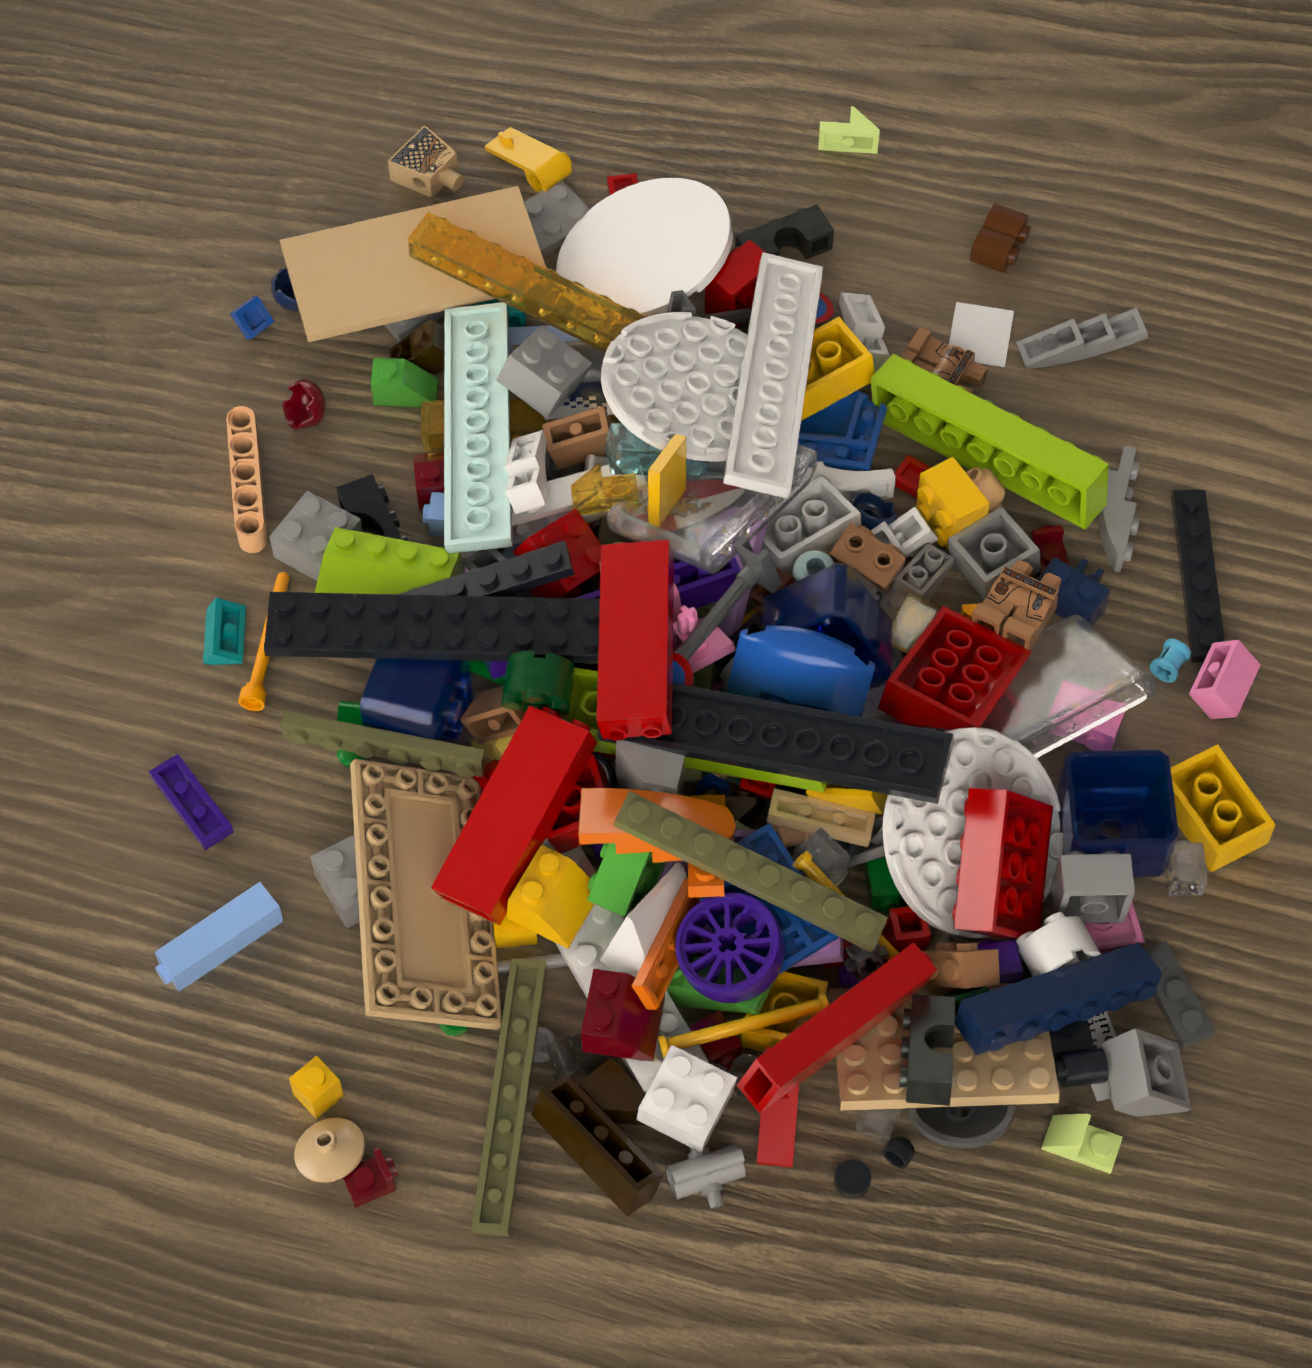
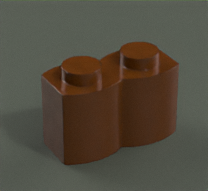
(999, 238)

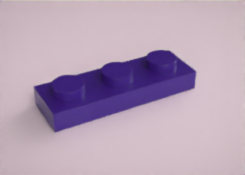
(191, 802)

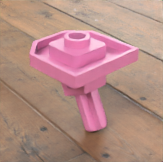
(713, 648)

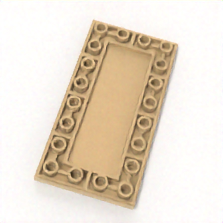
(364, 274)
(418, 950)

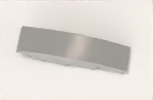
(1081, 341)

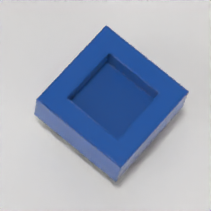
(252, 317)

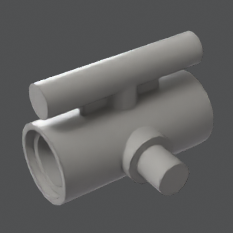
(706, 1173)

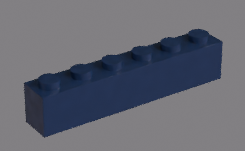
(1057, 998)

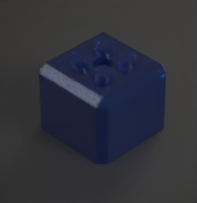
(839, 607)
(418, 697)
(1125, 792)

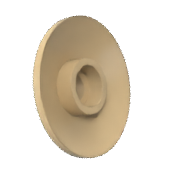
(335, 1159)

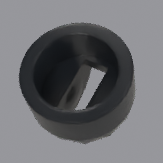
(899, 1152)

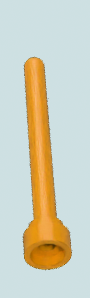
(253, 693)

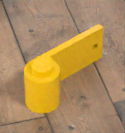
(540, 162)

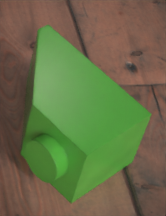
(401, 383)

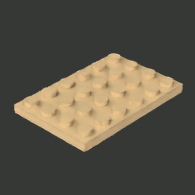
(1013, 1075)

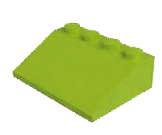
(381, 564)

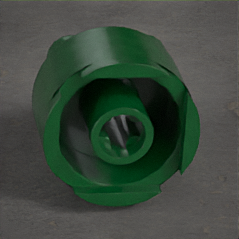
(538, 682)

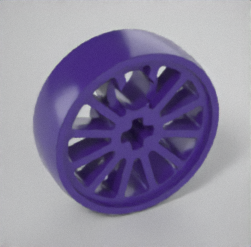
(749, 911)

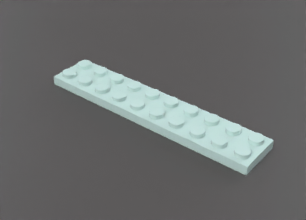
(476, 429)

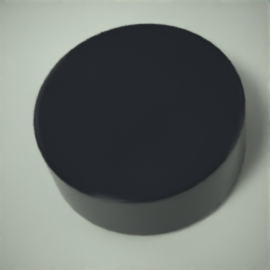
(852, 1179)

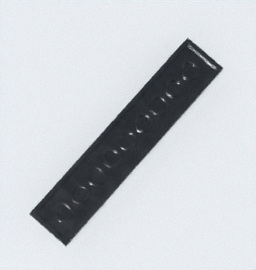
(430, 626)
(805, 743)

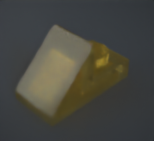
(598, 494)

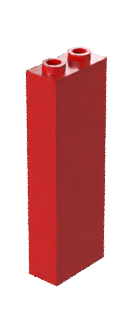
(635, 640)
(514, 813)
(836, 1027)

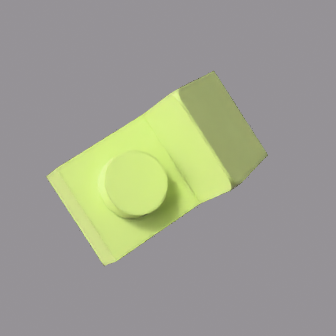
(856, 136)
(1076, 1140)

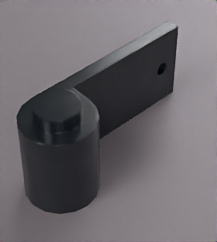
(1075, 1056)

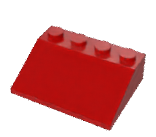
(952, 674)
(1002, 864)

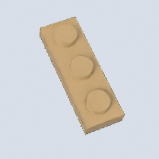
(811, 814)

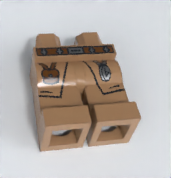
(946, 360)
(1019, 604)

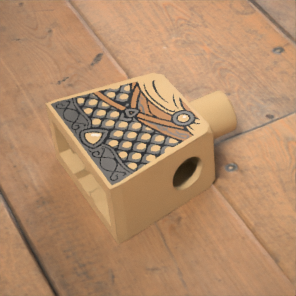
(425, 164)

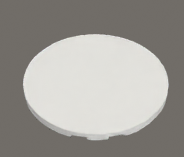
(649, 243)
(676, 378)
(925, 837)

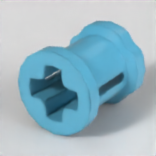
(1170, 660)

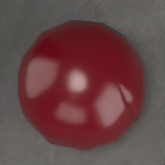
(305, 406)

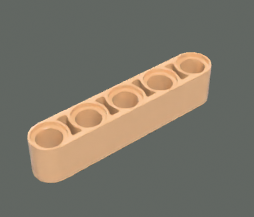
(247, 491)

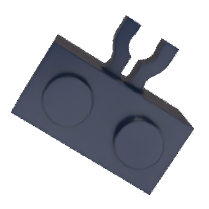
(1078, 592)

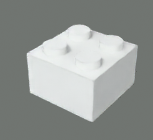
(686, 1098)

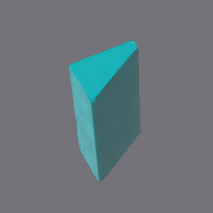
(224, 633)

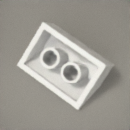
(642, 924)

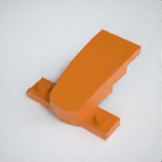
(602, 805)

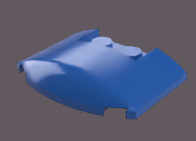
(845, 432)
(800, 670)
(799, 935)

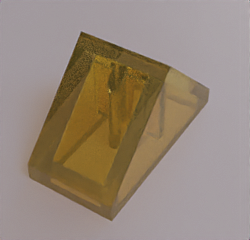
(912, 621)

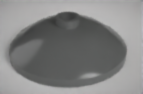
(976, 1127)

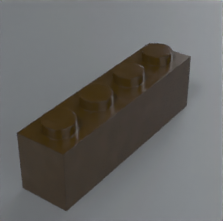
(597, 1144)

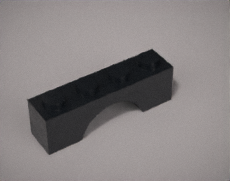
(368, 502)

